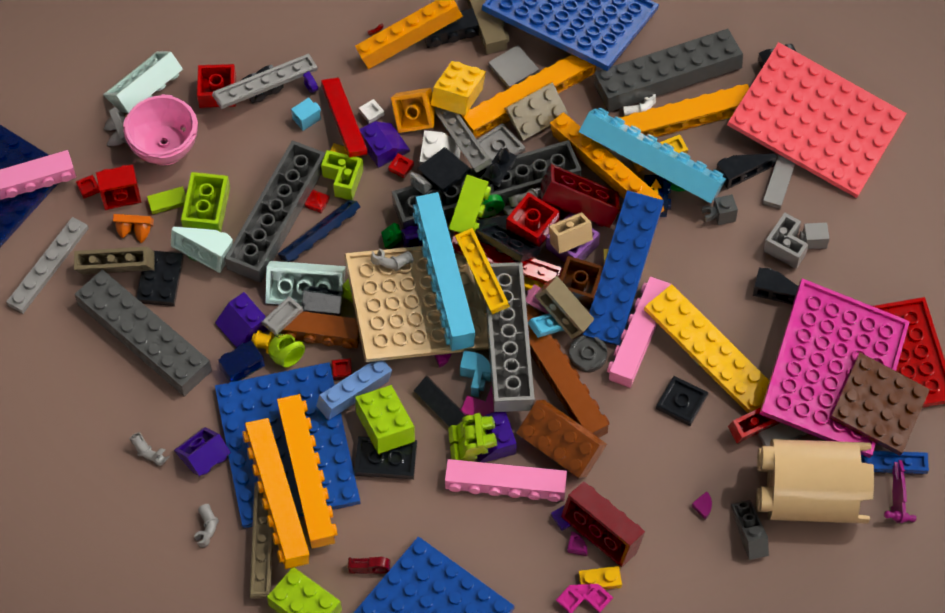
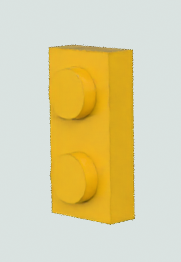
(606, 577)

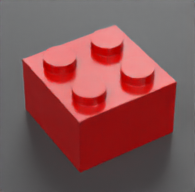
(212, 79)
(118, 187)
(532, 219)

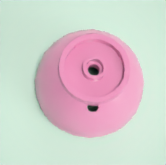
(161, 121)

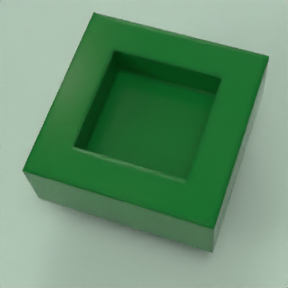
(391, 236)

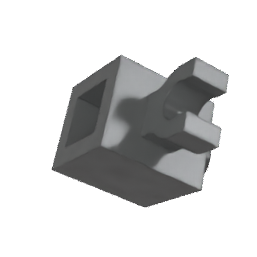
(723, 210)

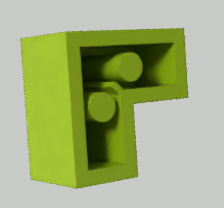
(345, 172)

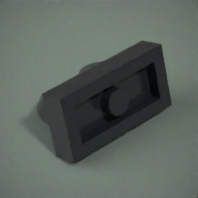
(500, 167)

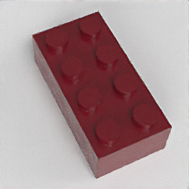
(580, 195)
(602, 524)

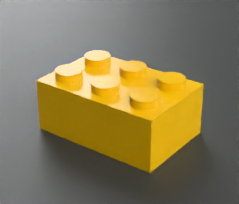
(458, 88)

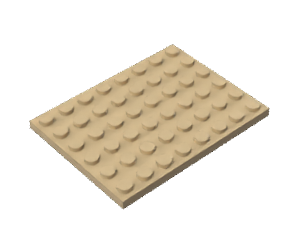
(399, 309)

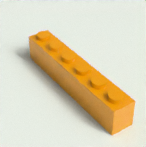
(408, 31)

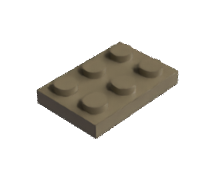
(535, 111)

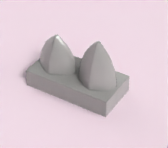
(116, 121)

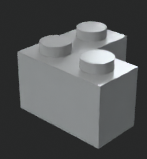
(783, 242)

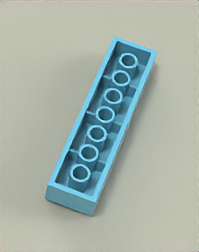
(652, 155)
(444, 272)

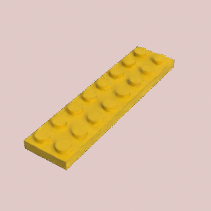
(709, 348)

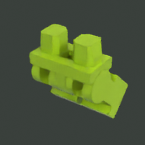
(470, 437)

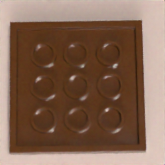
(879, 404)

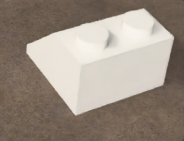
(434, 142)

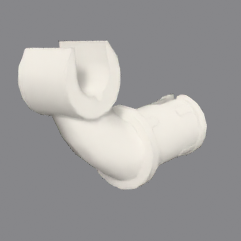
(648, 103)

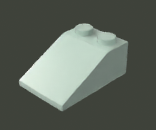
(202, 245)

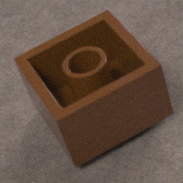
(581, 279)

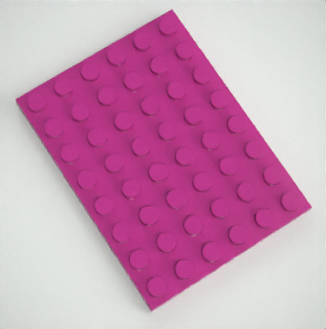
(818, 354)

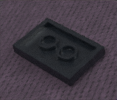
(507, 242)
(162, 283)
(389, 464)

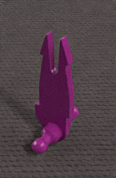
(899, 496)

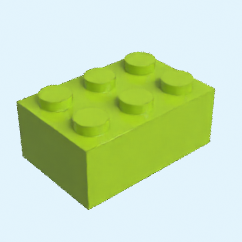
(205, 201)
(470, 204)
(385, 419)
(301, 595)

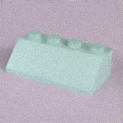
(144, 81)
(291, 278)

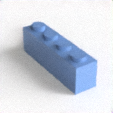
(360, 382)

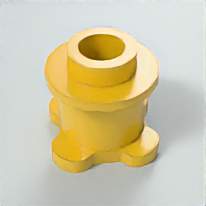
(262, 340)

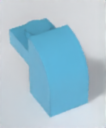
(476, 367)

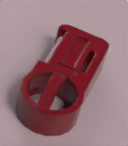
(369, 565)

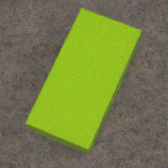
(167, 200)

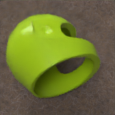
(285, 350)

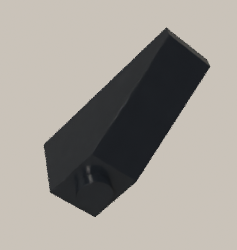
(743, 167)
(774, 286)

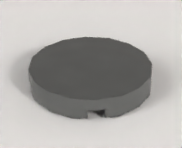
(588, 353)

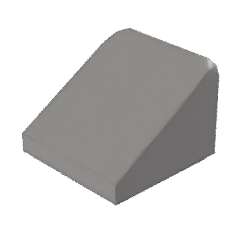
(420, 183)

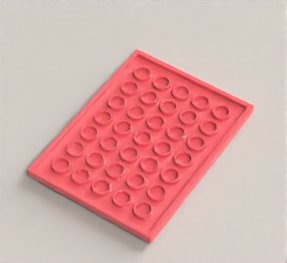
(817, 119)

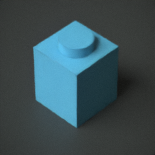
(306, 113)

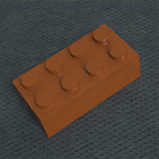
(561, 438)

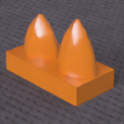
(141, 225)

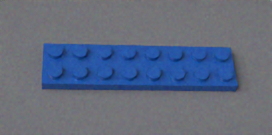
(624, 267)

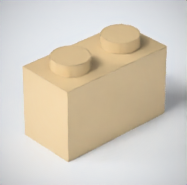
(570, 232)

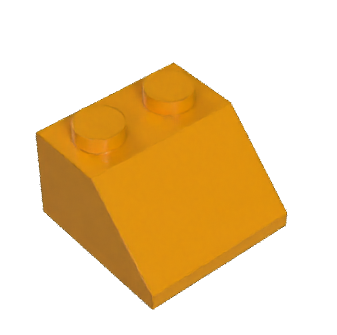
(413, 110)

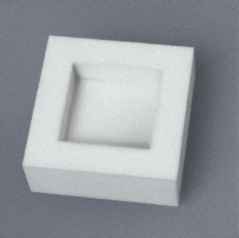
(371, 111)

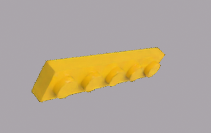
(482, 271)

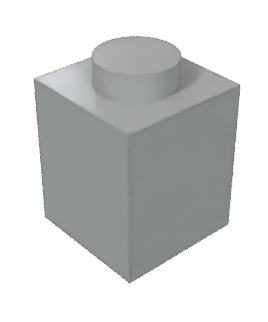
(815, 235)

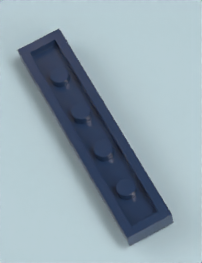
(319, 231)

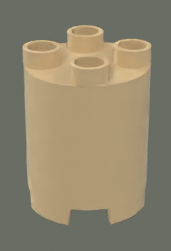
(814, 481)

